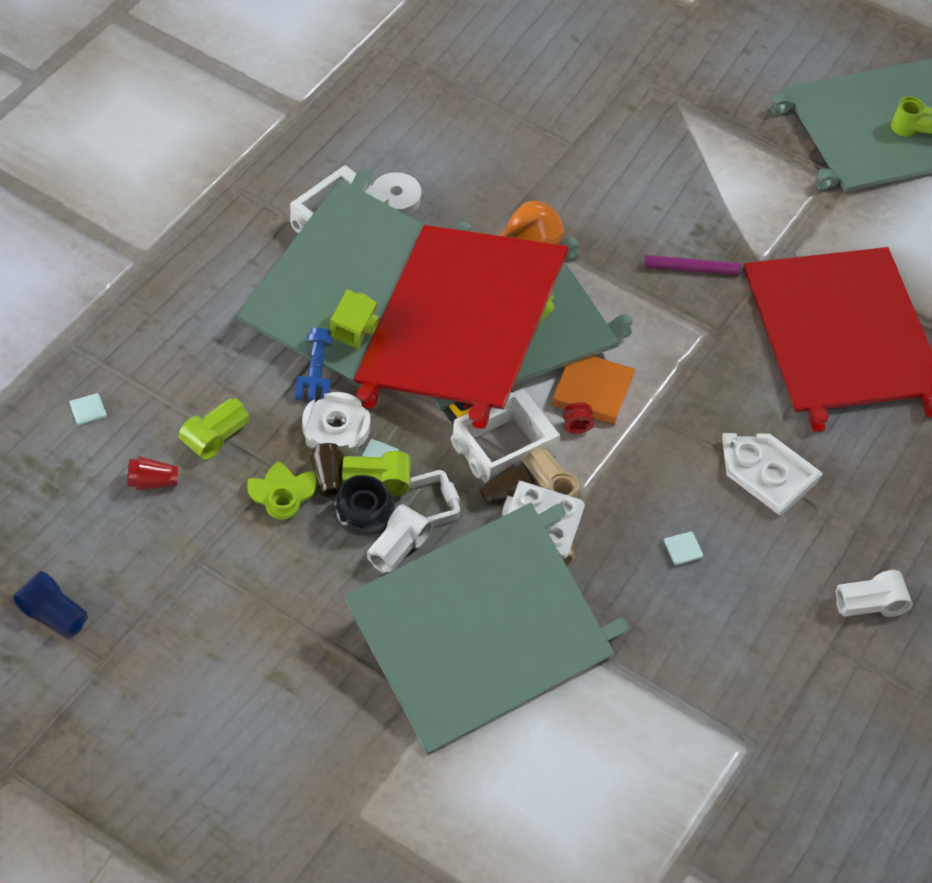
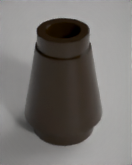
(328, 468)
(503, 484)

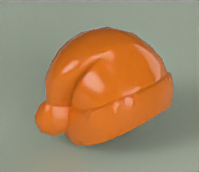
(535, 222)

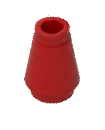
(150, 474)

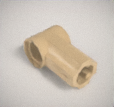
(548, 474)

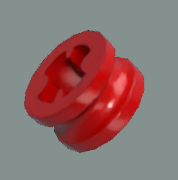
(578, 418)

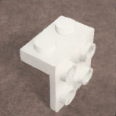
(542, 499)

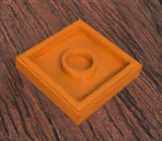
(597, 383)

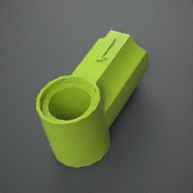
(912, 117)
(207, 434)
(391, 468)

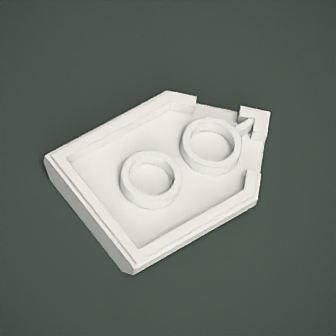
(768, 469)

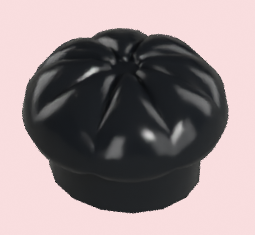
(363, 505)

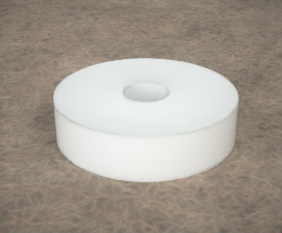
(402, 191)

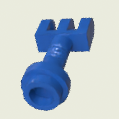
(319, 338)

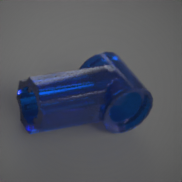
(44, 599)

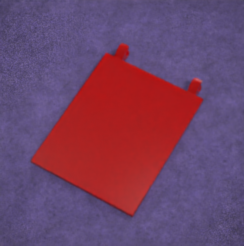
(461, 319)
(842, 330)

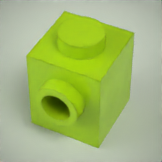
(354, 319)

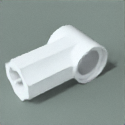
(403, 532)
(882, 594)

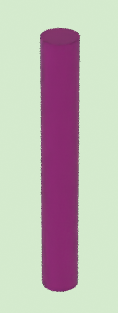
(693, 265)

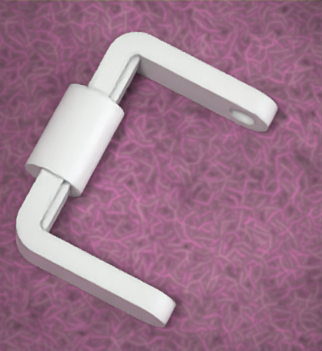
(448, 491)

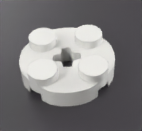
(336, 406)

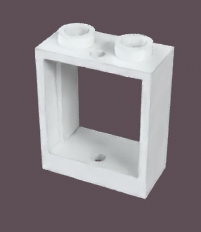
(307, 204)
(529, 418)

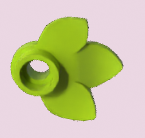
(282, 487)

